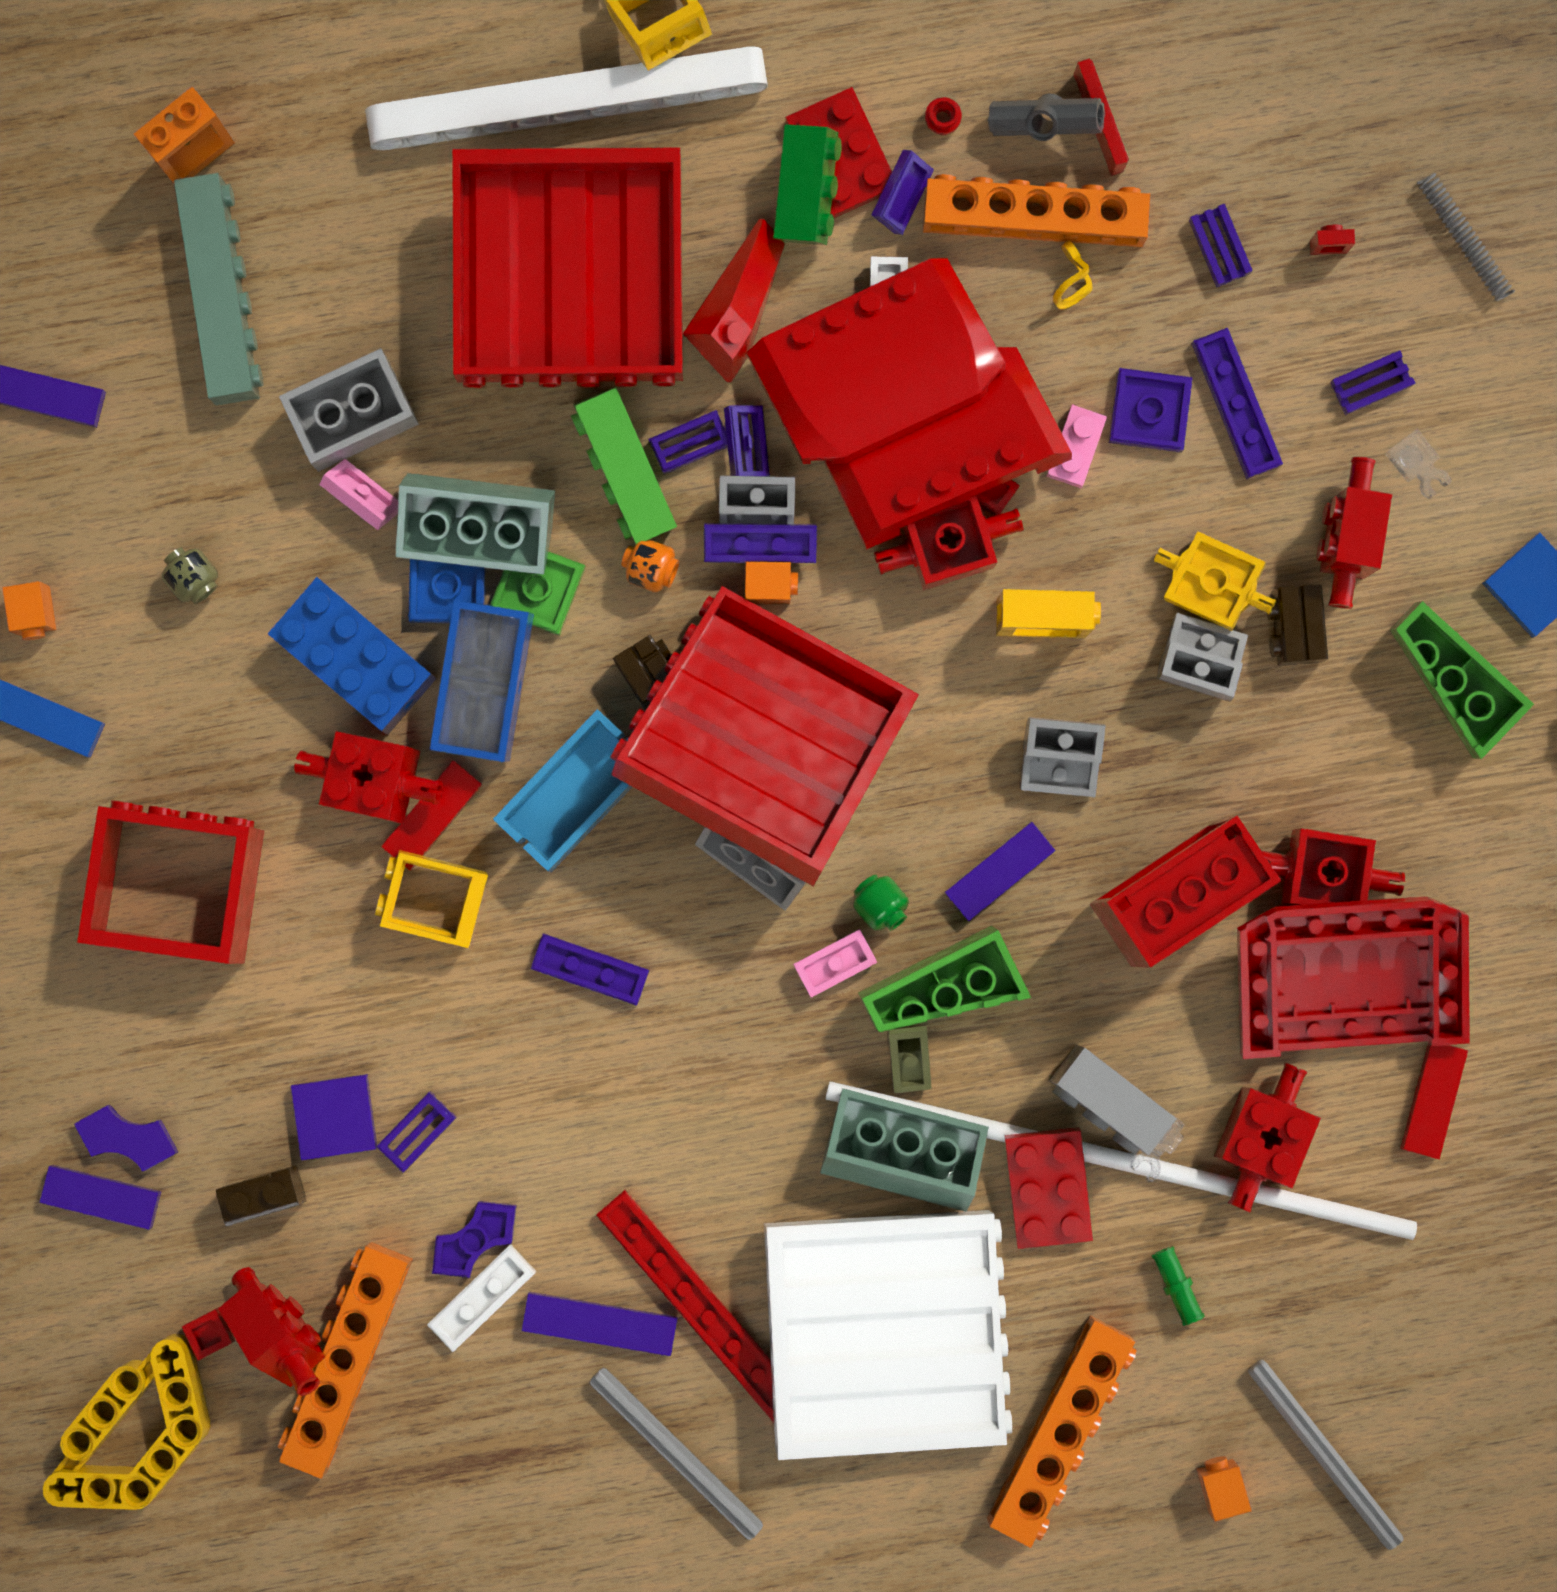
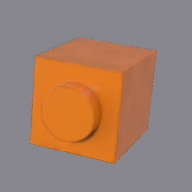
(770, 582)
(29, 610)
(1223, 1488)

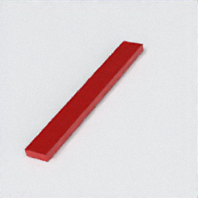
(691, 1297)

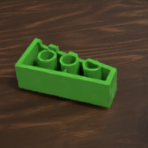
(624, 464)
(1464, 684)
(952, 981)

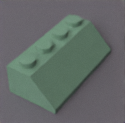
(474, 523)
(905, 1150)

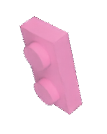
(1082, 435)
(360, 494)
(835, 963)

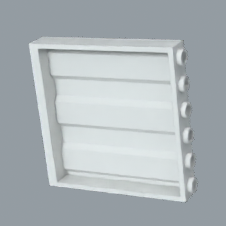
(886, 1334)

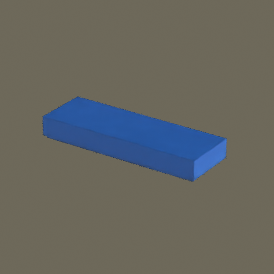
(49, 719)

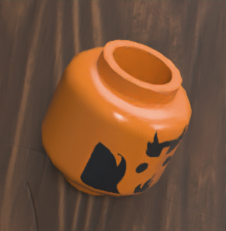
(650, 565)

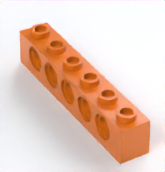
(1018, 223)
(316, 1454)
(1031, 1524)

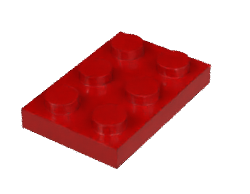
(862, 164)
(1048, 1188)

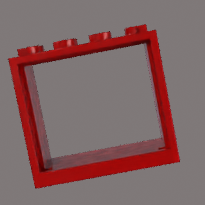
(102, 872)
(1185, 892)

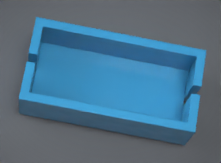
(567, 794)

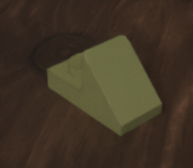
(909, 1059)

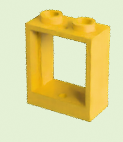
(653, 43)
(1046, 613)
(469, 910)

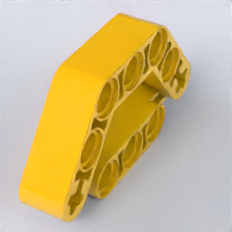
(99, 1428)

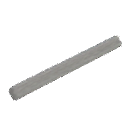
(676, 1453)
(1325, 1454)

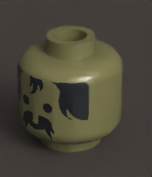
(189, 575)

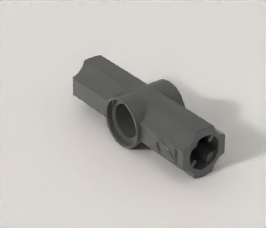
(1067, 117)

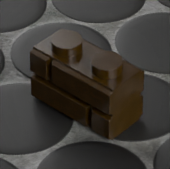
(1298, 625)
(643, 665)
(261, 1195)

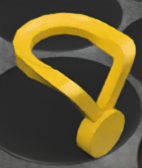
(1083, 269)

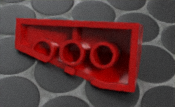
(734, 308)

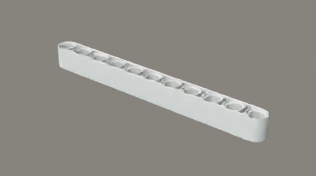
(565, 98)

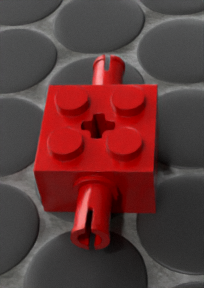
(1354, 533)
(970, 554)
(347, 774)
(1345, 855)
(1288, 1125)
(273, 1332)

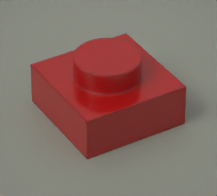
(1332, 240)
(208, 1334)

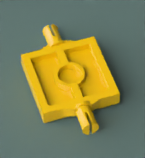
(1214, 581)

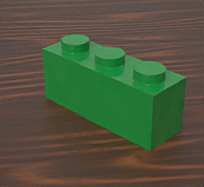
(807, 184)

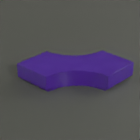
(110, 1132)
(458, 1251)

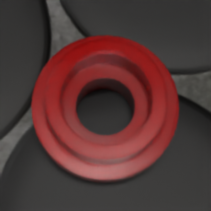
(945, 105)

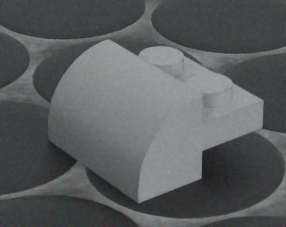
(756, 500)
(1202, 657)
(1062, 756)

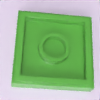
(543, 595)

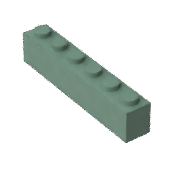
(217, 289)

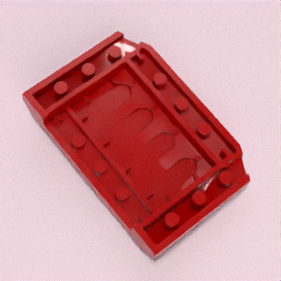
(877, 364)
(953, 457)
(1353, 976)

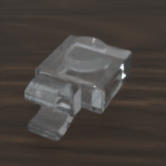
(1168, 1143)

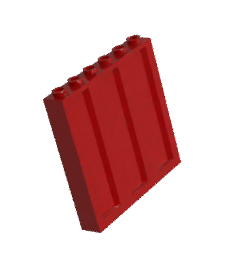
(567, 266)
(763, 734)

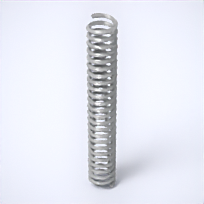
(1473, 255)

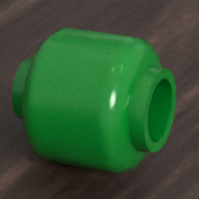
(880, 903)

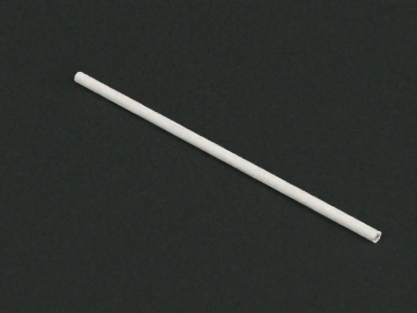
(1184, 1175)

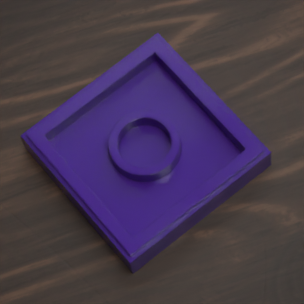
(1150, 410)
(334, 1117)

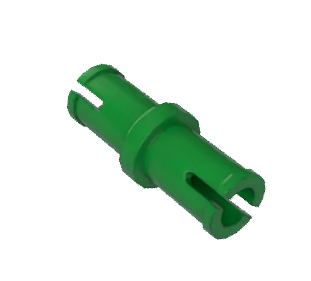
(1178, 1286)

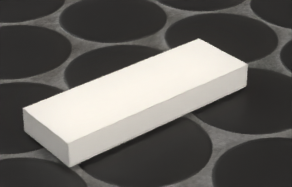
(481, 1298)

